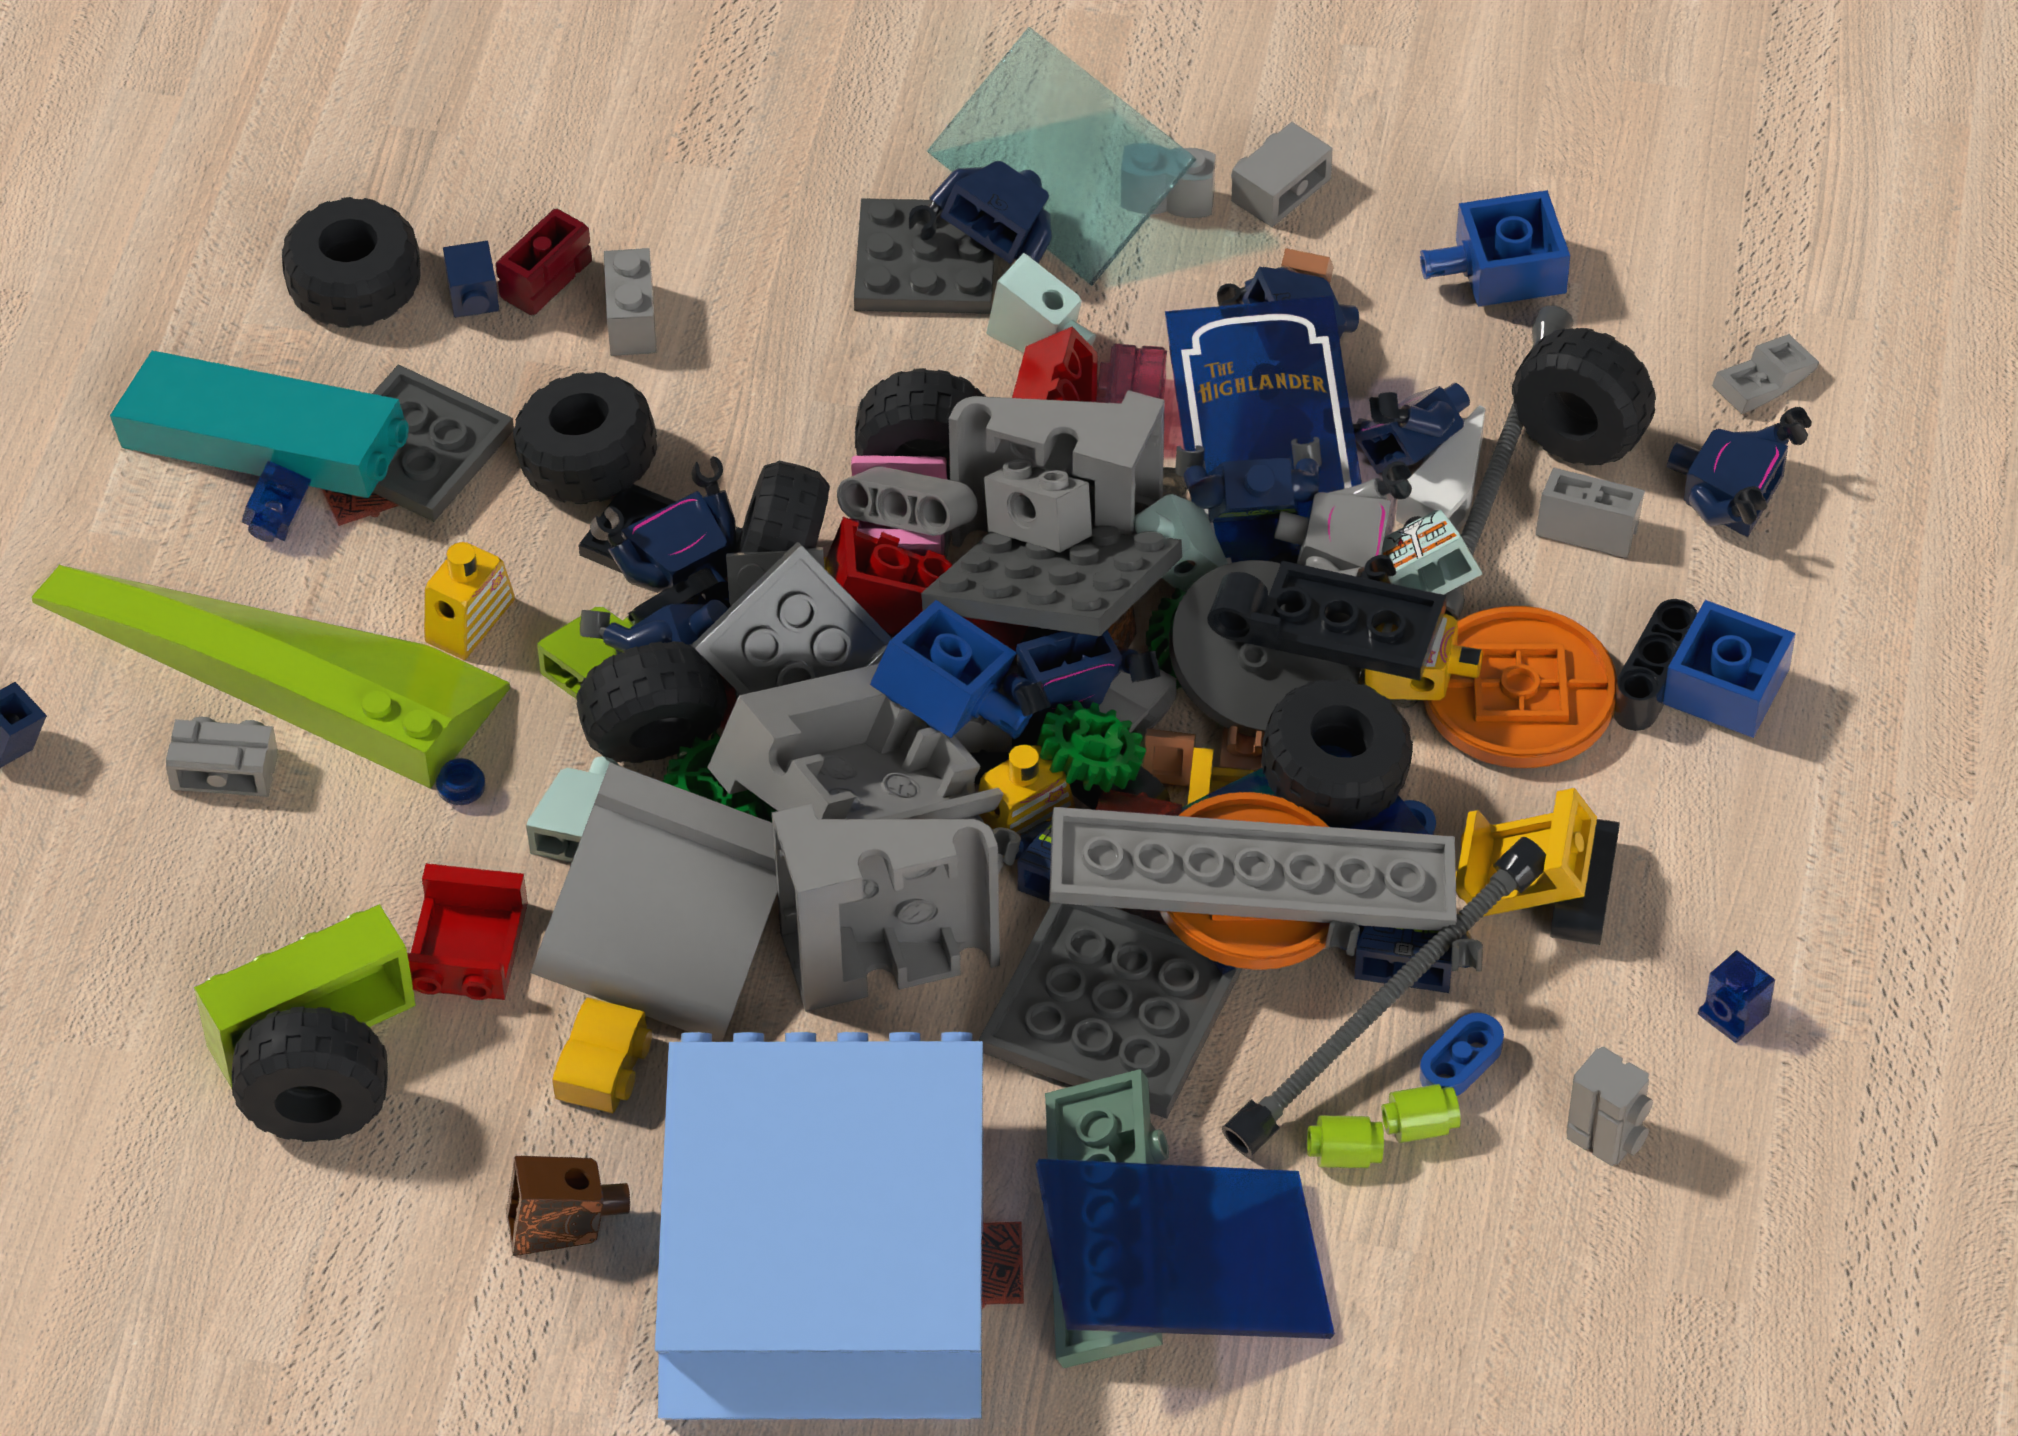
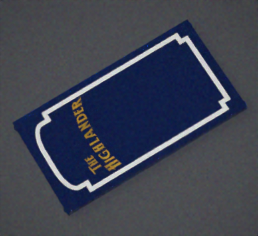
(1252, 385)

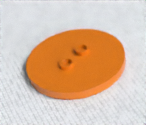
(1539, 689)
(1250, 940)

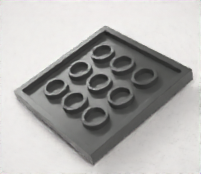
(1054, 590)
(1108, 999)

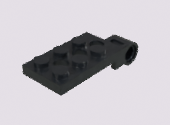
(1250, 616)

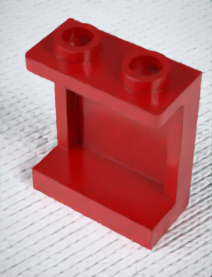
(467, 931)

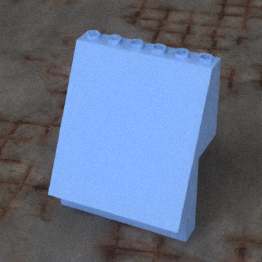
(821, 1228)

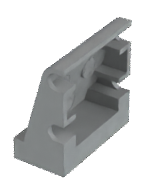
(1100, 443)
(846, 754)
(882, 899)
(662, 903)

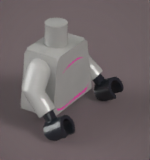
(1348, 526)

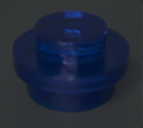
(460, 782)

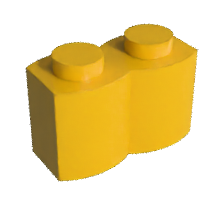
(601, 1055)

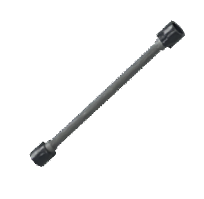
(1257, 1121)

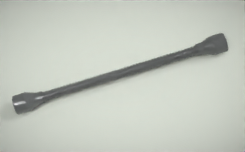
(1548, 320)

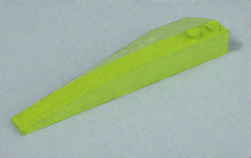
(347, 685)

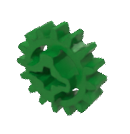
(1091, 746)

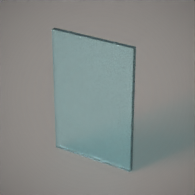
(1085, 143)

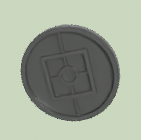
(1235, 679)

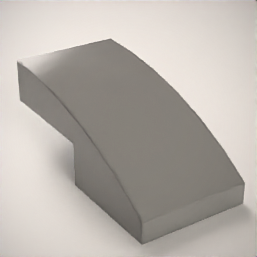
(1769, 373)

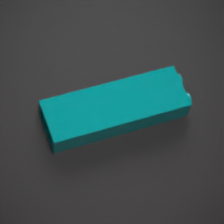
(253, 417)

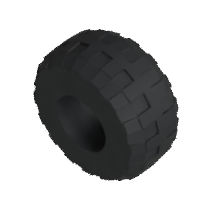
(351, 262)
(1584, 396)
(910, 414)
(585, 437)
(784, 509)
(650, 702)
(1344, 716)
(309, 1074)

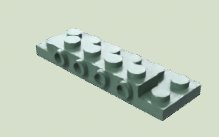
(1103, 1124)

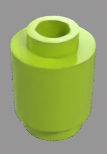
(1421, 1113)
(1346, 1141)

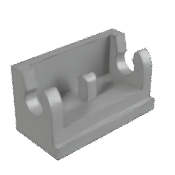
(1589, 512)

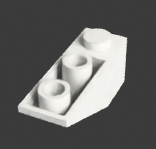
(1447, 476)

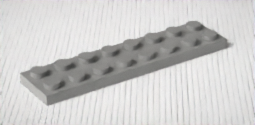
(1252, 869)

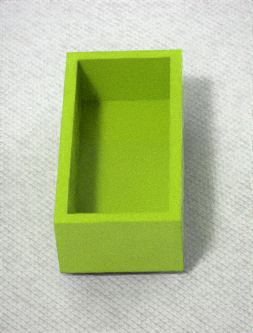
(346, 967)

